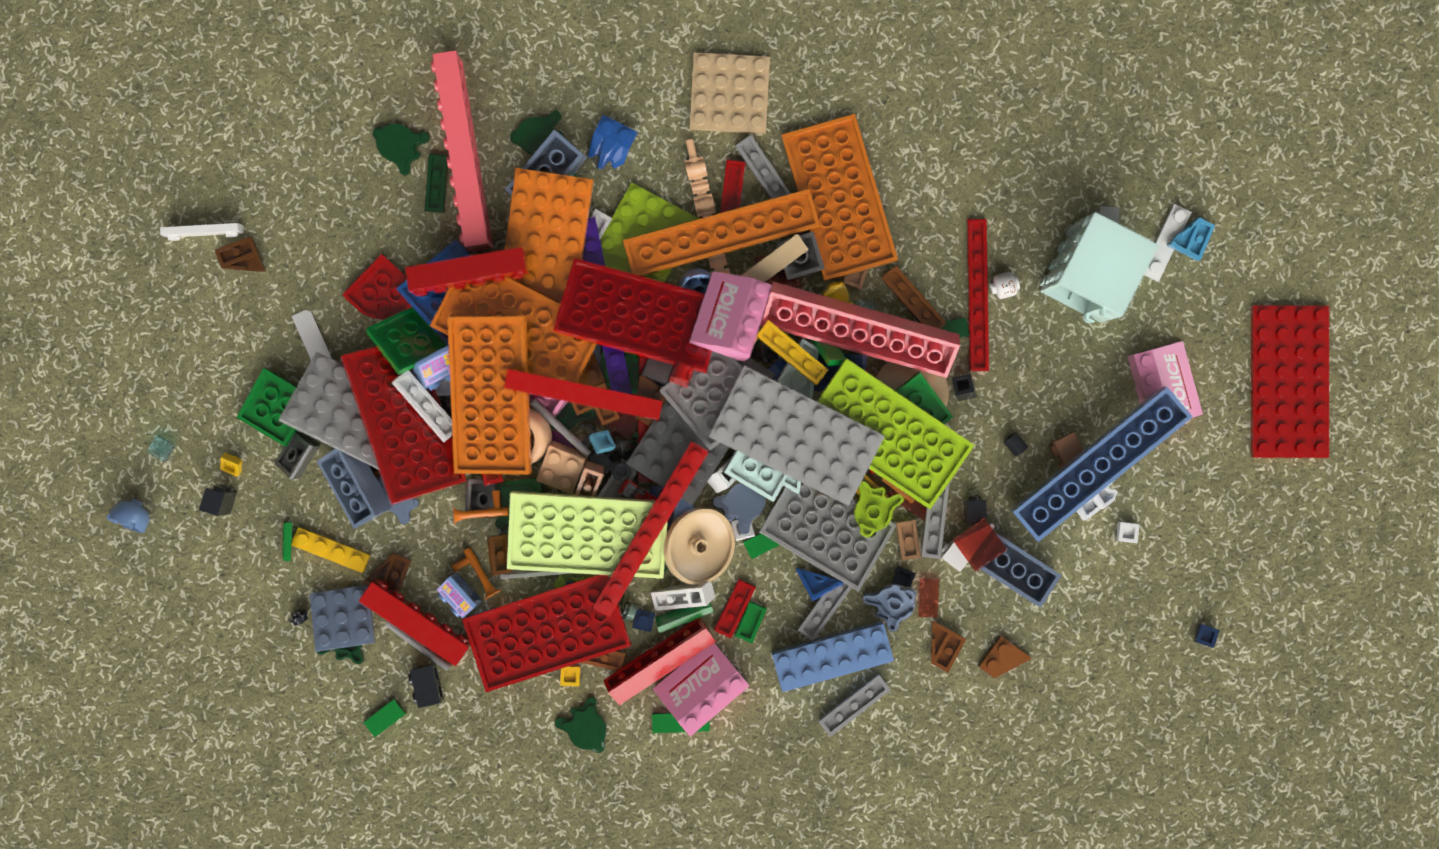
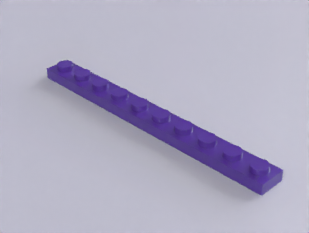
(614, 358)

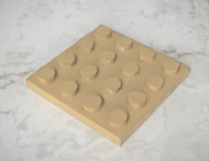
(729, 93)

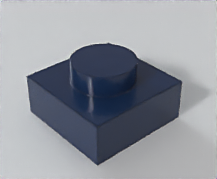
(643, 620)
(1206, 635)

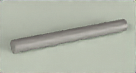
(560, 427)
(423, 649)

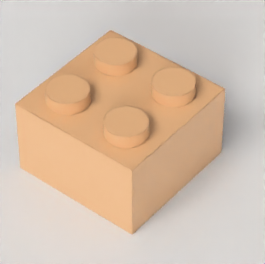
(561, 467)

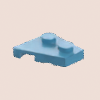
(1193, 238)

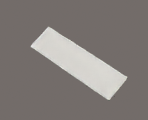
(310, 334)

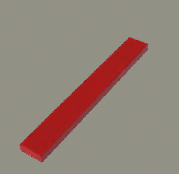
(977, 295)
(582, 394)

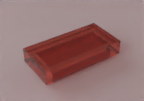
(928, 598)

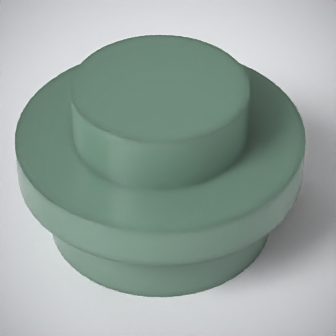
(629, 611)

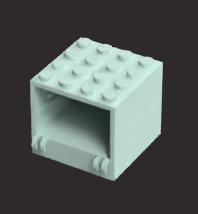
(1098, 268)

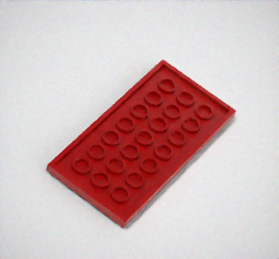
(631, 314)
(1289, 381)
(404, 446)
(544, 633)

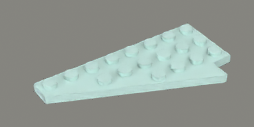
(756, 474)

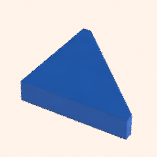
(817, 584)

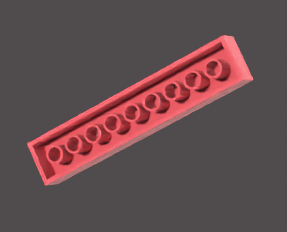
(462, 151)
(861, 329)

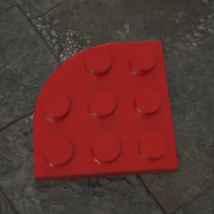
(376, 290)

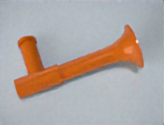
(490, 512)
(472, 559)

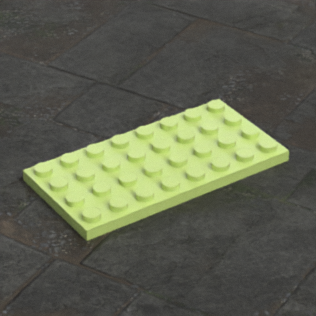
(578, 534)

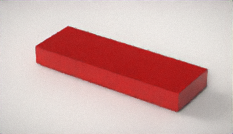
(734, 608)

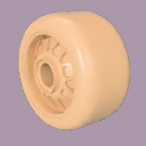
(539, 435)

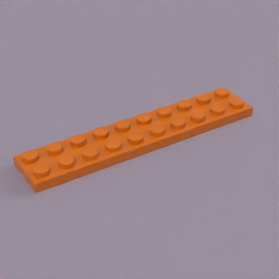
(721, 233)

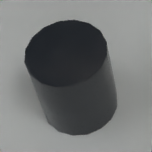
(1015, 444)

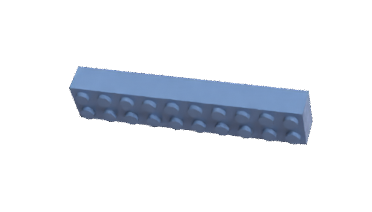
(1101, 463)

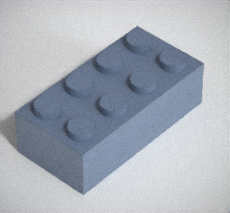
(554, 157)
(354, 487)
(1023, 573)

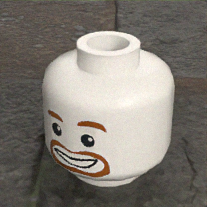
(1005, 285)

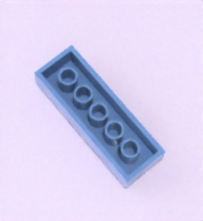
(832, 656)

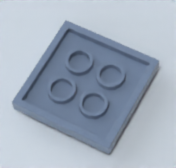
(341, 619)

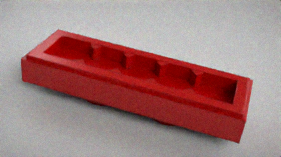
(732, 185)

